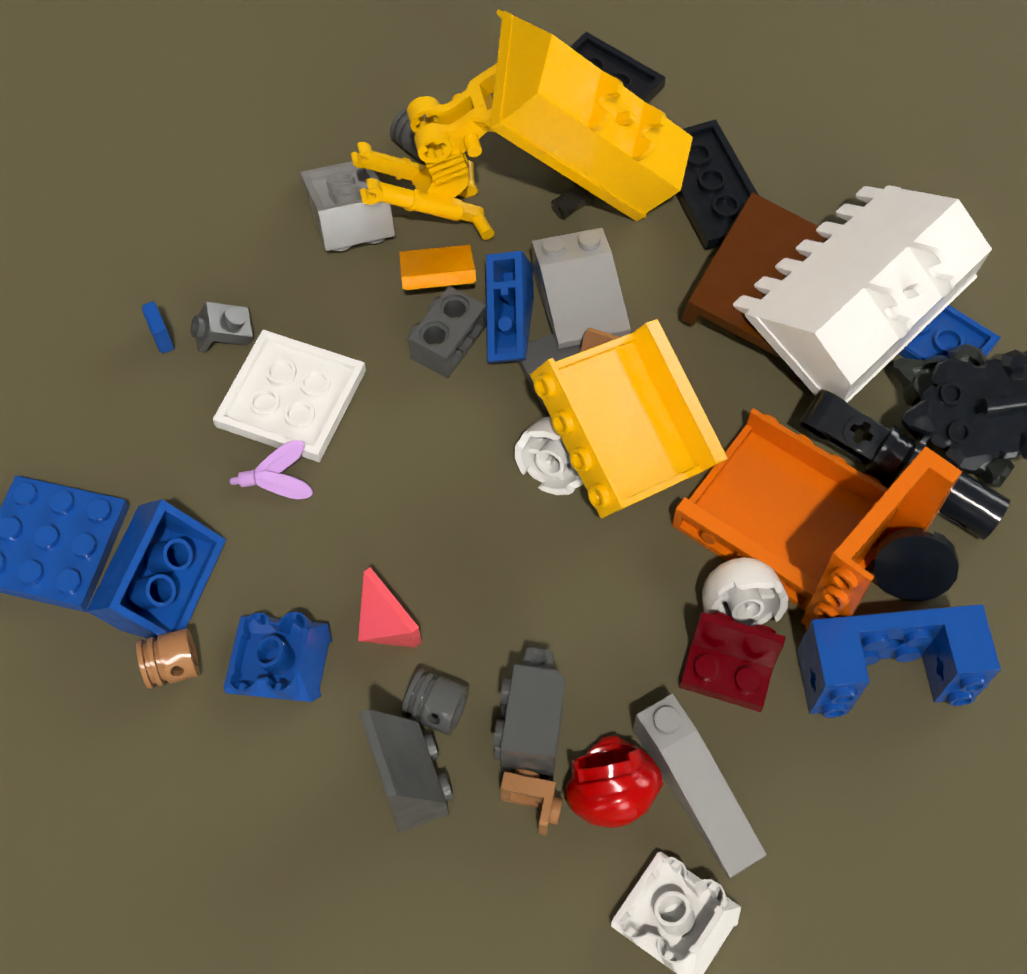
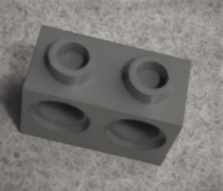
(453, 334)

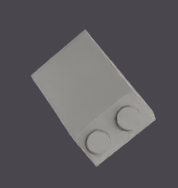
(338, 207)
(579, 286)

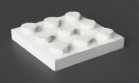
(290, 394)

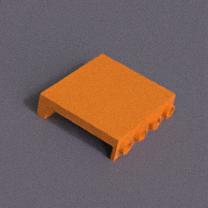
(908, 503)
(778, 504)

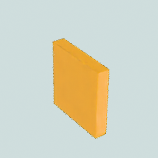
(437, 267)

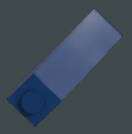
(508, 306)

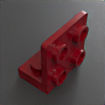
(731, 660)

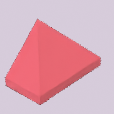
(383, 617)

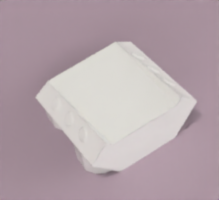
(677, 916)

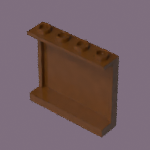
(749, 252)

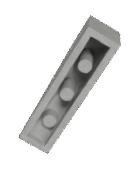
(698, 784)

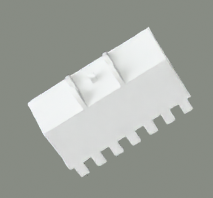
(866, 286)

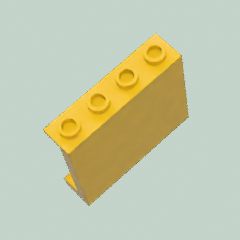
(628, 418)

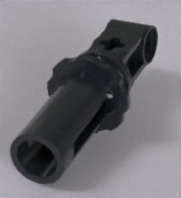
(890, 453)

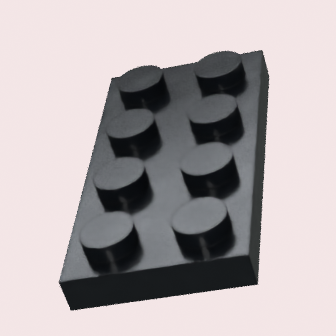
(713, 184)

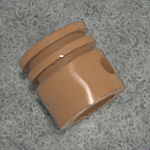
(167, 658)

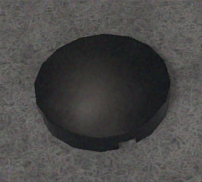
(915, 564)

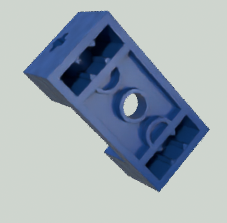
(951, 640)

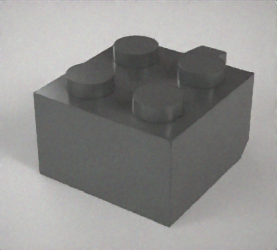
(531, 716)

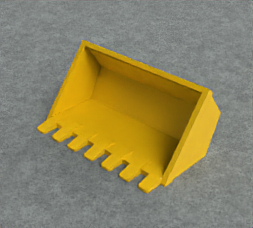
(584, 121)

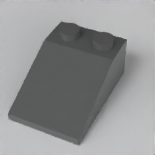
(407, 769)

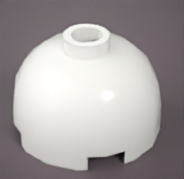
(546, 458)
(745, 591)

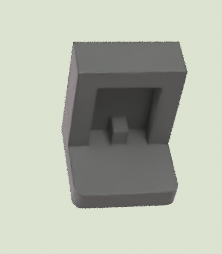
(221, 324)

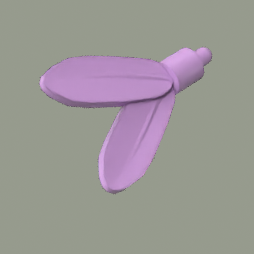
(269, 474)

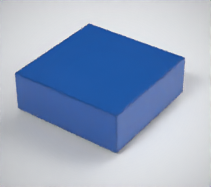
(157, 327)

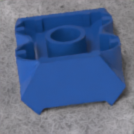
(278, 657)

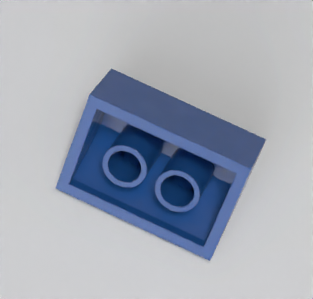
(156, 572)

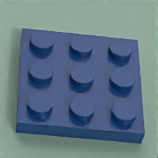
(56, 541)

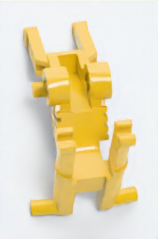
(441, 144)

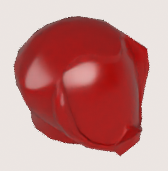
(613, 783)

